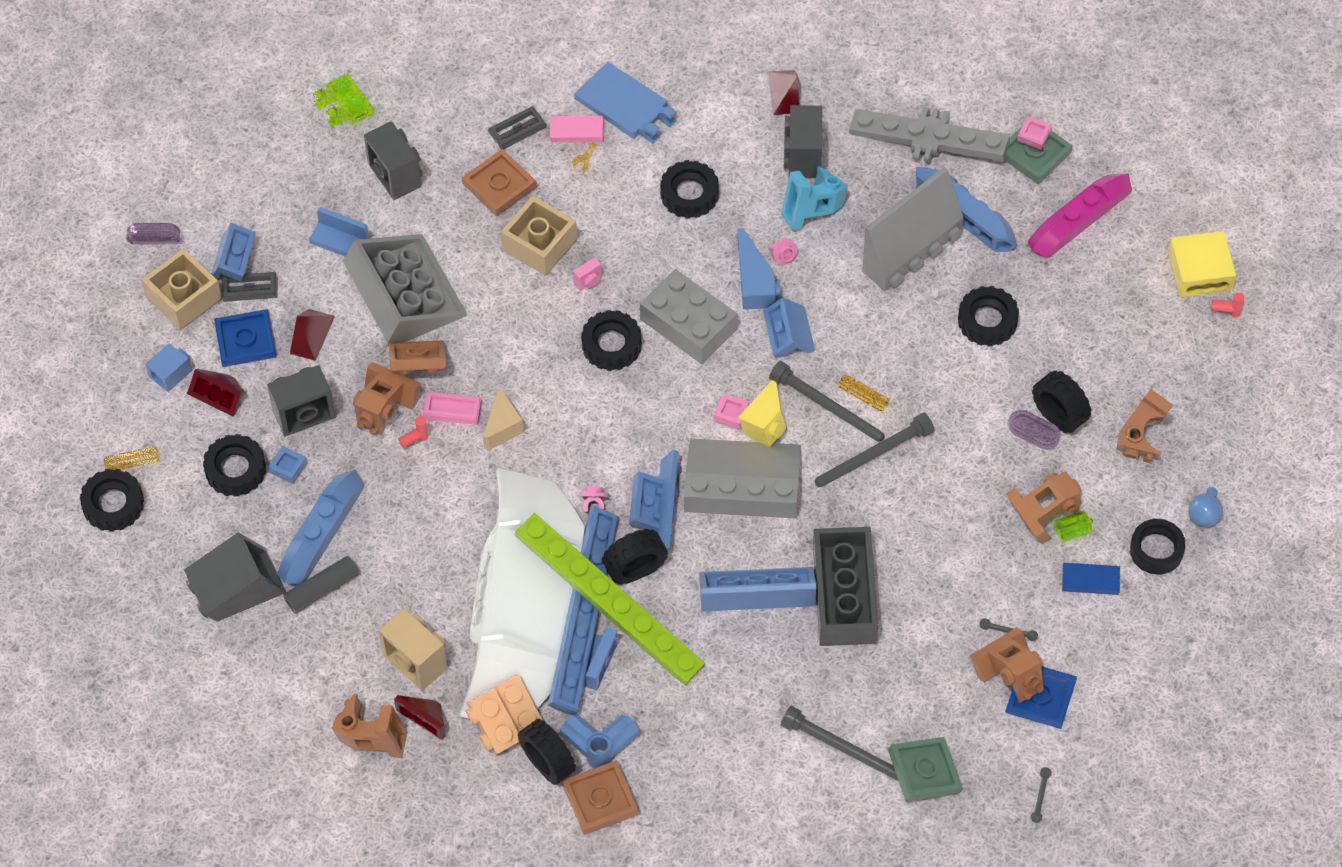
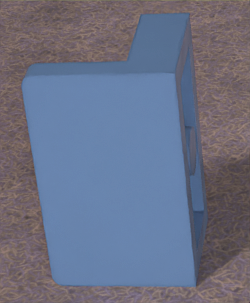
(337, 232)
(233, 252)
(788, 328)
(600, 656)

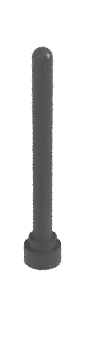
(782, 374)
(919, 426)
(795, 720)

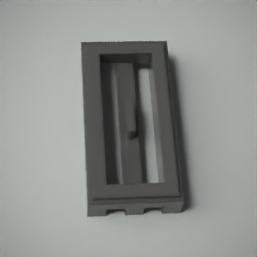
(514, 136)
(249, 289)

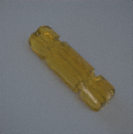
(863, 393)
(132, 458)

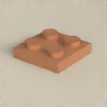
(499, 182)
(417, 356)
(600, 797)

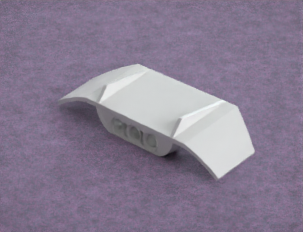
(518, 597)

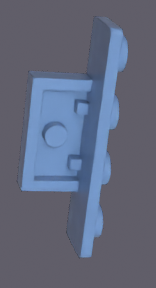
(654, 499)

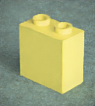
(1201, 264)

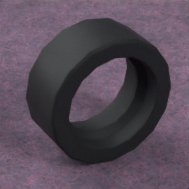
(1157, 565)

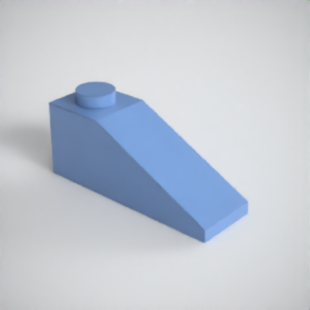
(756, 276)

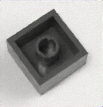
(803, 139)
(393, 160)
(301, 400)

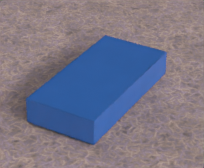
(1091, 578)

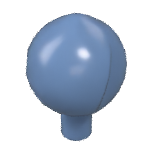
(1206, 508)

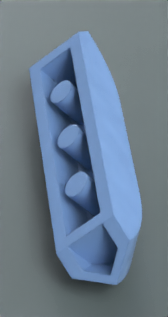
(978, 219)
(320, 527)

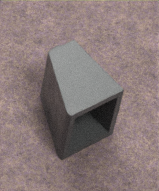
(233, 578)

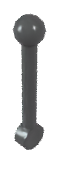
(986, 624)
(1045, 773)

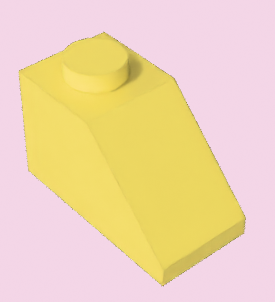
(765, 416)

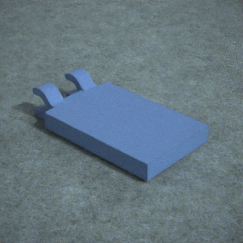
(625, 103)

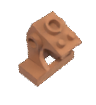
(379, 395)
(1151, 409)
(1035, 516)
(1018, 669)
(382, 734)

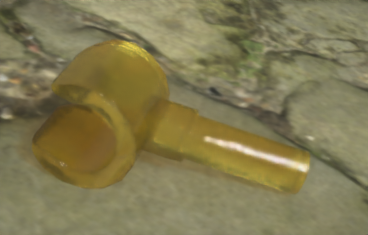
(584, 158)

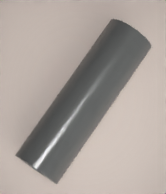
(321, 584)

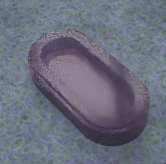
(153, 233)
(1034, 429)

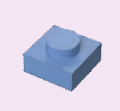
(287, 464)

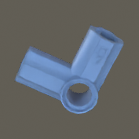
(589, 740)

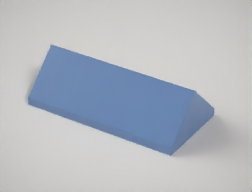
(757, 589)

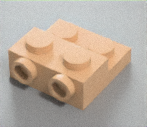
(502, 713)

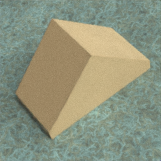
(503, 422)

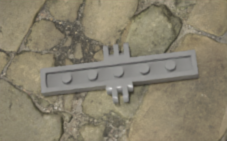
(930, 134)

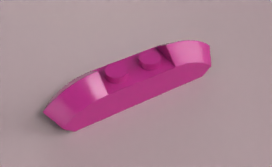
(1080, 213)

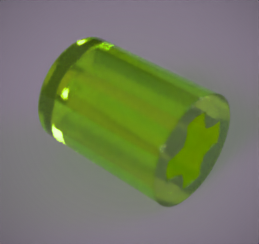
(1073, 526)

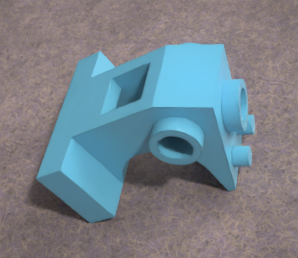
(809, 201)

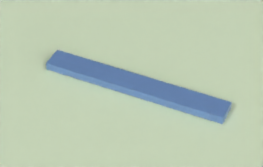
(581, 619)

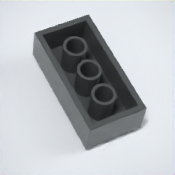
(845, 586)

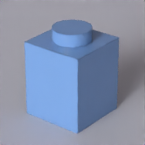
(169, 367)

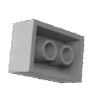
(688, 316)

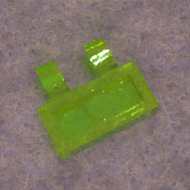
(349, 98)

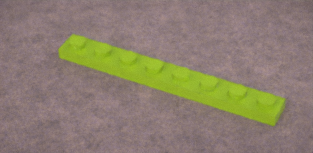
(609, 599)

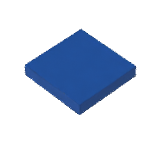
(245, 338)
(1049, 705)

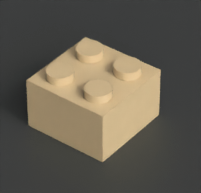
(539, 235)
(181, 288)
(413, 649)

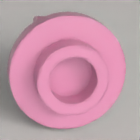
(784, 251)
(593, 494)

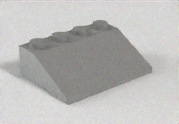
(912, 231)
(402, 286)
(742, 478)

